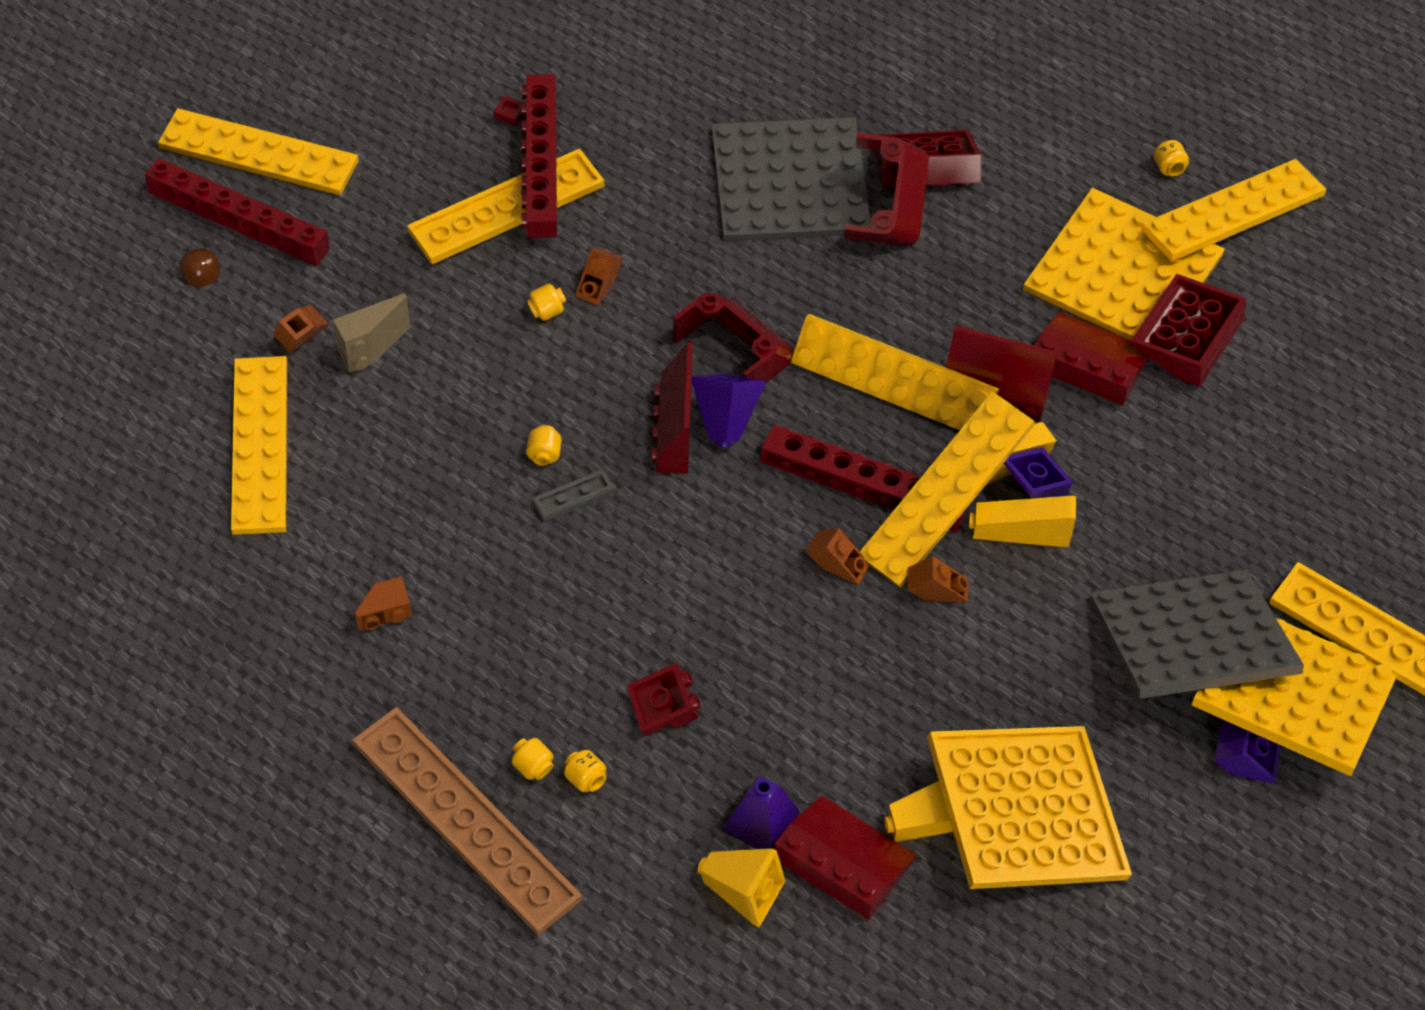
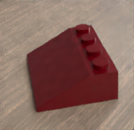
(951, 155)
(1190, 328)
(1093, 358)
(1014, 367)
(673, 414)
(843, 856)

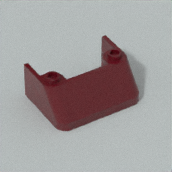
(903, 223)
(767, 346)

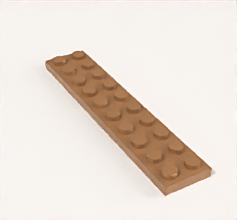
(467, 821)

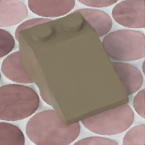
(370, 331)

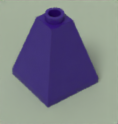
(726, 404)
(761, 815)

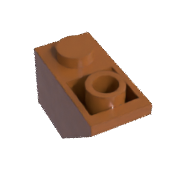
(598, 275)
(299, 327)
(837, 555)
(937, 582)
(384, 604)

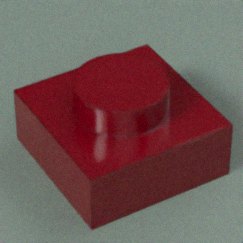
(508, 110)

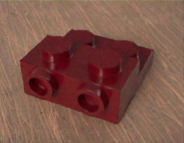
(664, 699)

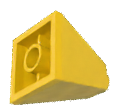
(745, 880)

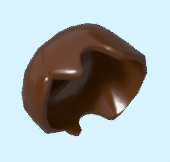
(200, 267)

